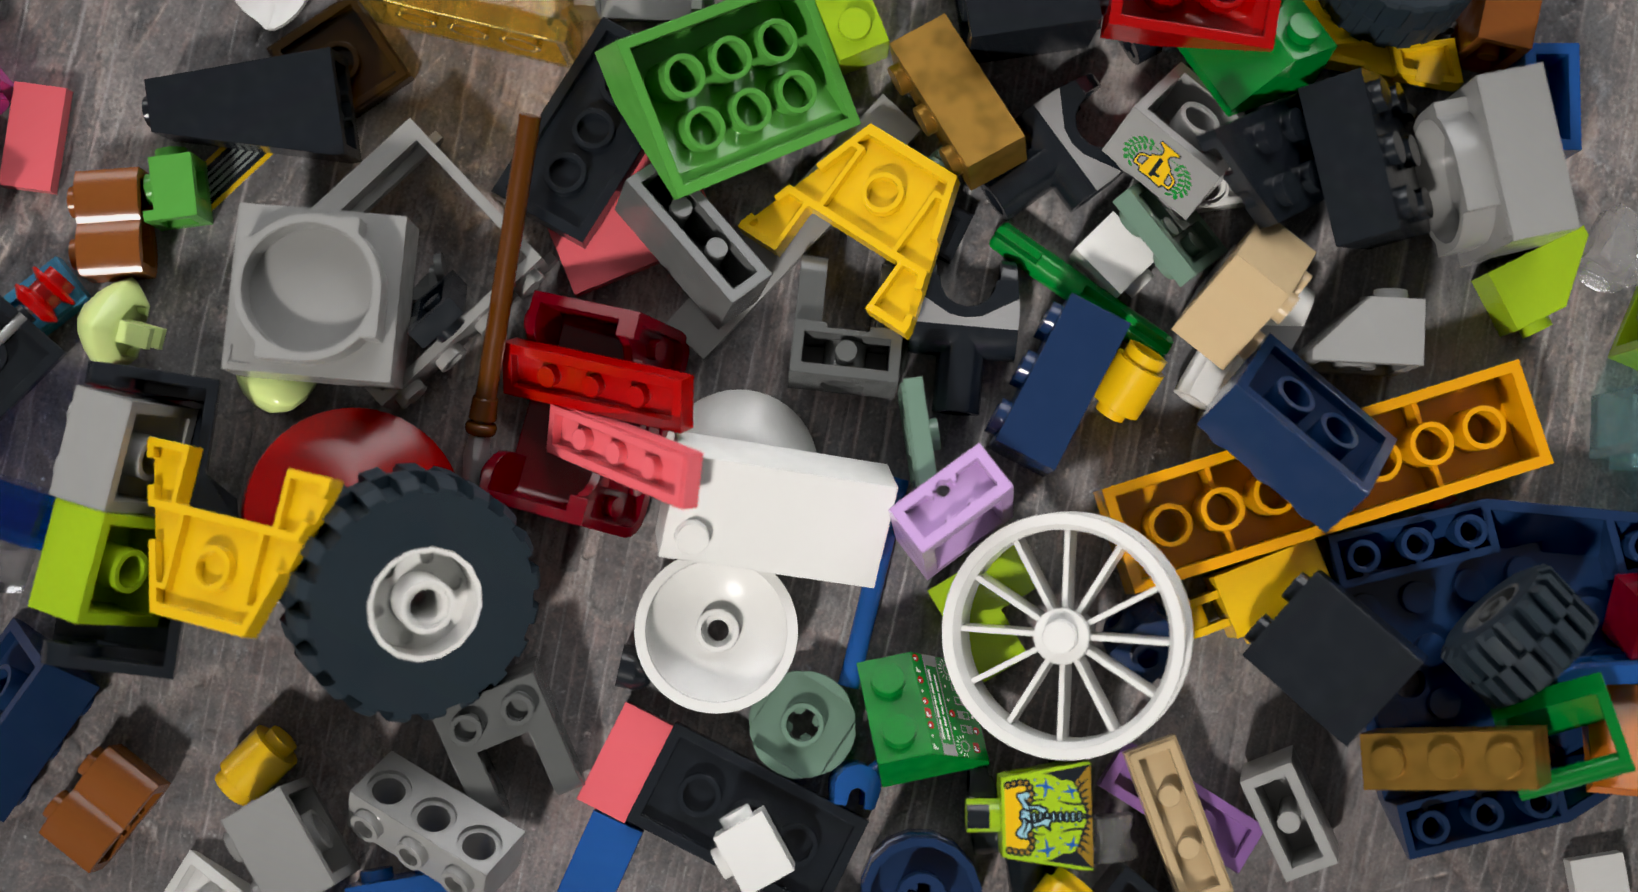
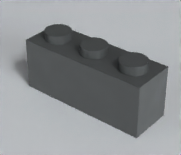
(694, 246)

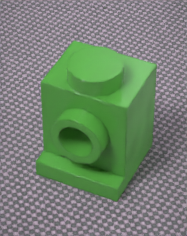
(177, 190)

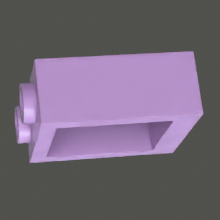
(943, 528)

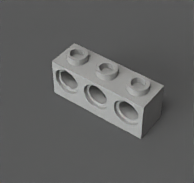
(434, 827)

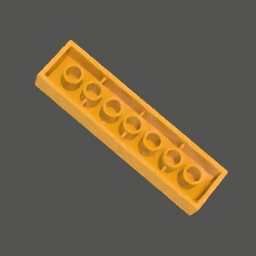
(1446, 444)

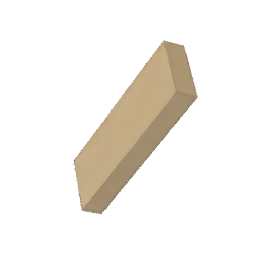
(1176, 817)

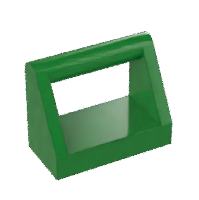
(1567, 708)

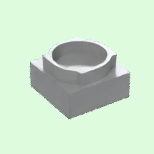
(1495, 168)
(320, 296)

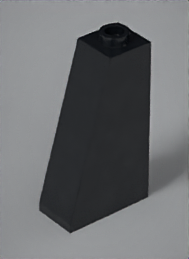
(264, 105)

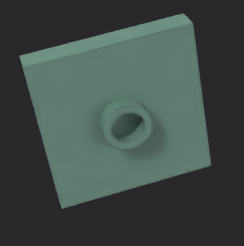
(919, 432)

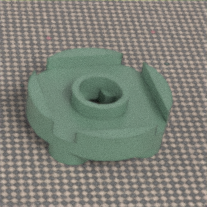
(808, 754)

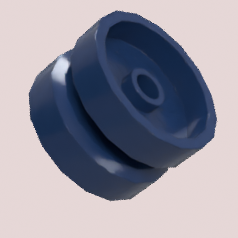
(917, 858)

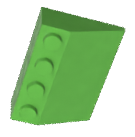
(728, 89)

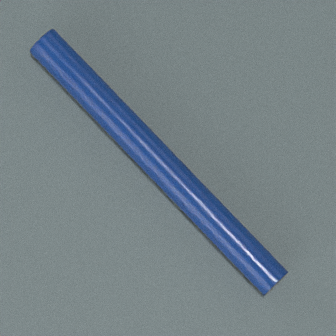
(867, 609)

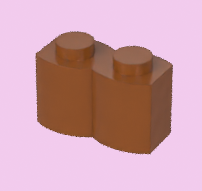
(110, 227)
(103, 806)

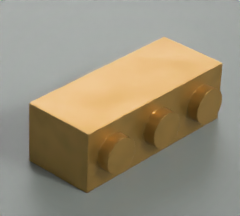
(956, 103)
(1456, 758)

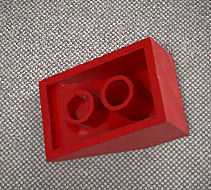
(1194, 23)

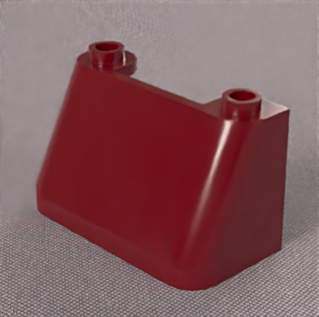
(551, 485)

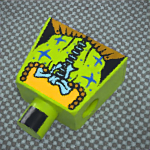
(1040, 814)

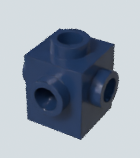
(1141, 618)

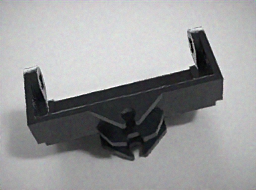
(133, 648)

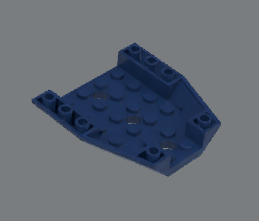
(1421, 581)

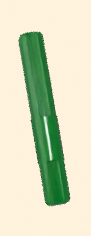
(1065, 279)

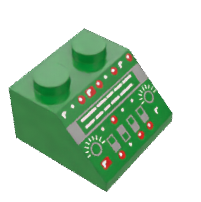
(918, 719)

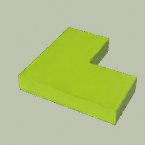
(991, 648)

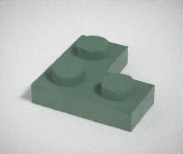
(1178, 246)

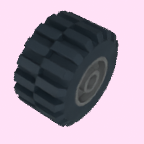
(1519, 637)

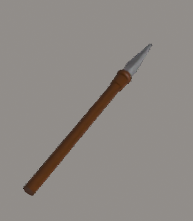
(485, 401)

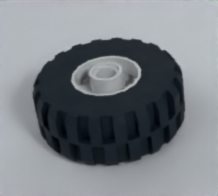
(411, 594)

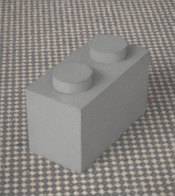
(1289, 813)

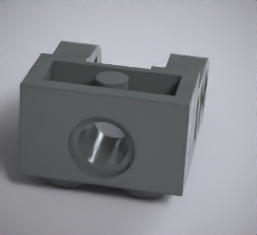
(835, 357)
(503, 712)

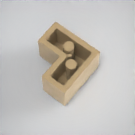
(1249, 288)

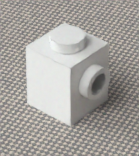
(1114, 258)
(751, 849)

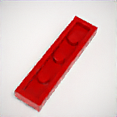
(599, 385)

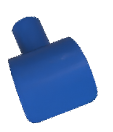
(853, 775)

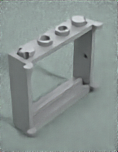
(367, 187)

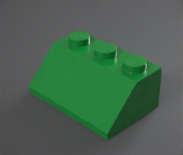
(1254, 78)

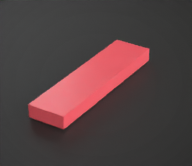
(627, 455)

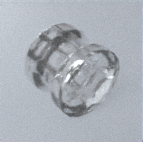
(1113, 837)

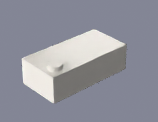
(782, 512)

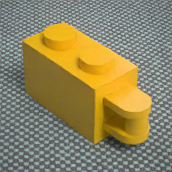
(1253, 588)

